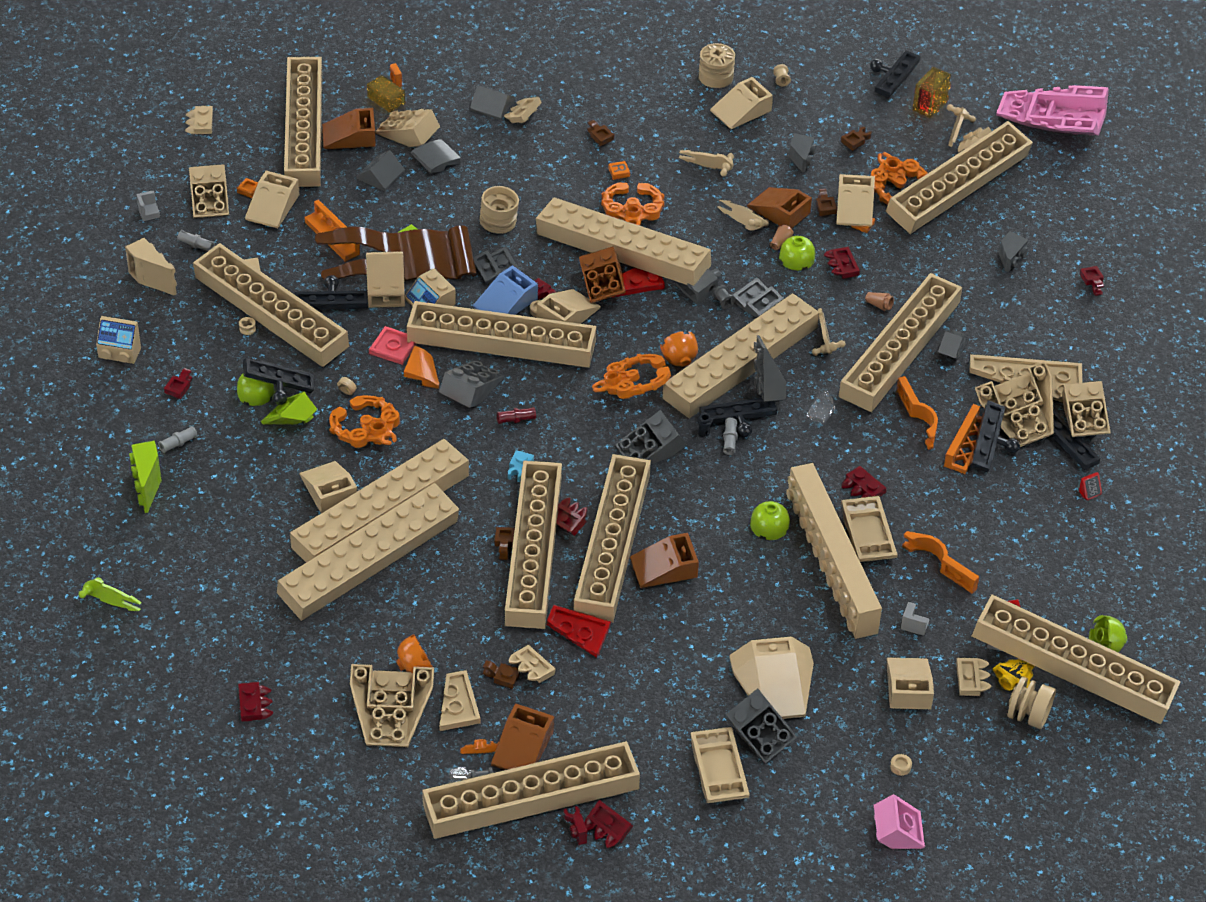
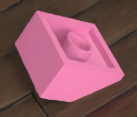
(898, 824)

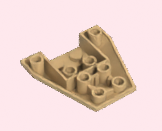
(1026, 403)
(779, 670)
(390, 702)

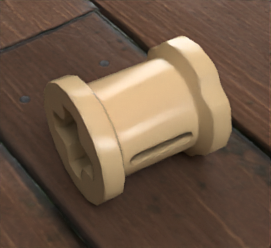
(782, 77)

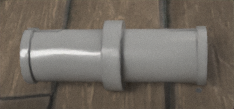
(195, 240)
(730, 436)
(177, 439)

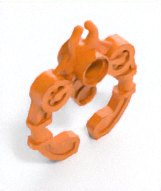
(894, 171)
(632, 210)
(620, 382)
(373, 429)

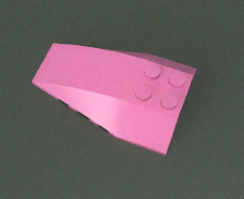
(1063, 111)

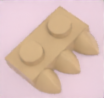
(523, 110)
(200, 120)
(973, 137)
(533, 663)
(971, 676)

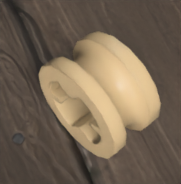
(247, 326)

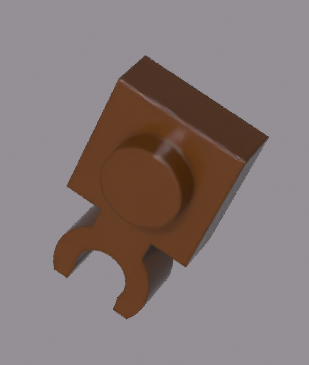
(855, 139)

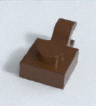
(600, 134)
(825, 204)
(504, 538)
(503, 675)

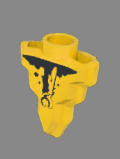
(1012, 671)

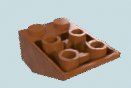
(350, 130)
(782, 205)
(602, 274)
(666, 561)
(523, 738)

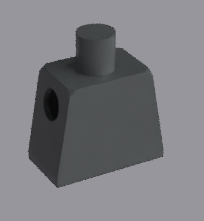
(703, 287)

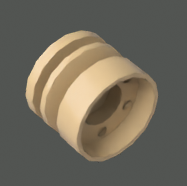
(716, 65)
(499, 209)
(1031, 702)

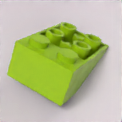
(146, 471)

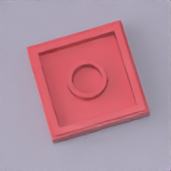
(392, 346)

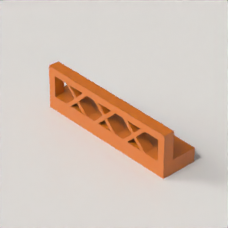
(323, 221)
(963, 441)

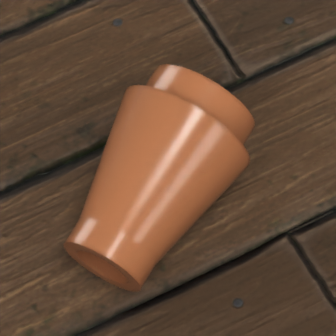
(782, 233)
(881, 300)

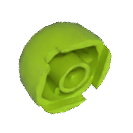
(797, 253)
(254, 391)
(770, 520)
(1108, 633)

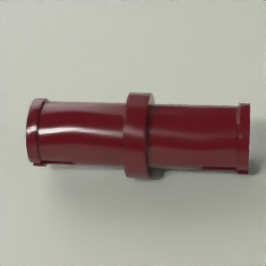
(516, 415)

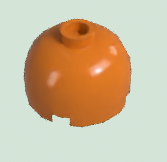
(680, 348)
(411, 655)

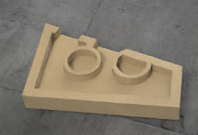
(459, 704)

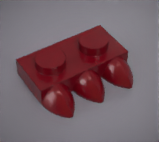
(843, 262)
(863, 484)
(569, 517)
(253, 701)
(607, 823)

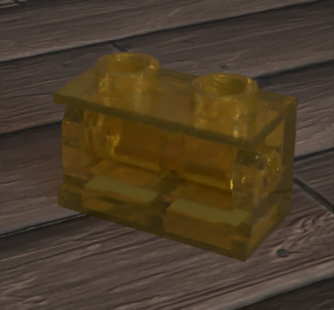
(385, 93)

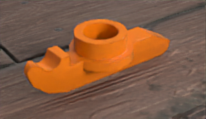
(479, 746)

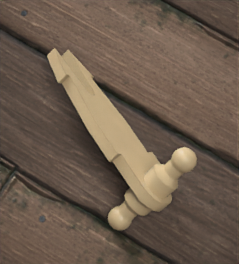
(961, 114)
(709, 160)
(744, 216)
(827, 347)

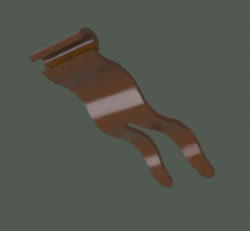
(421, 248)

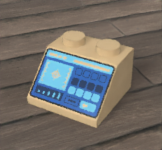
(432, 288)
(118, 340)

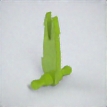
(108, 594)

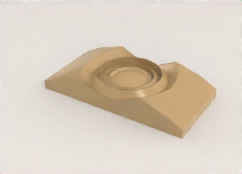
(868, 529)
(719, 765)

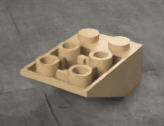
(743, 103)
(409, 127)
(209, 191)
(272, 199)
(855, 200)
(150, 267)
(385, 279)
(566, 307)
(1085, 408)
(328, 485)
(910, 683)

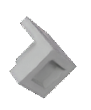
(147, 206)
(912, 622)

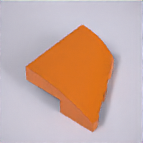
(422, 367)

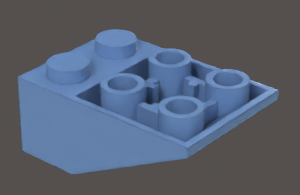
(508, 293)

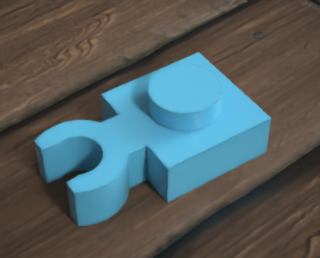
(516, 464)

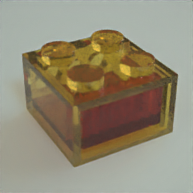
(931, 92)

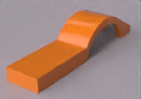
(918, 409)
(949, 566)

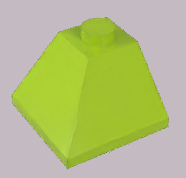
(294, 411)

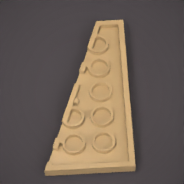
(1005, 368)

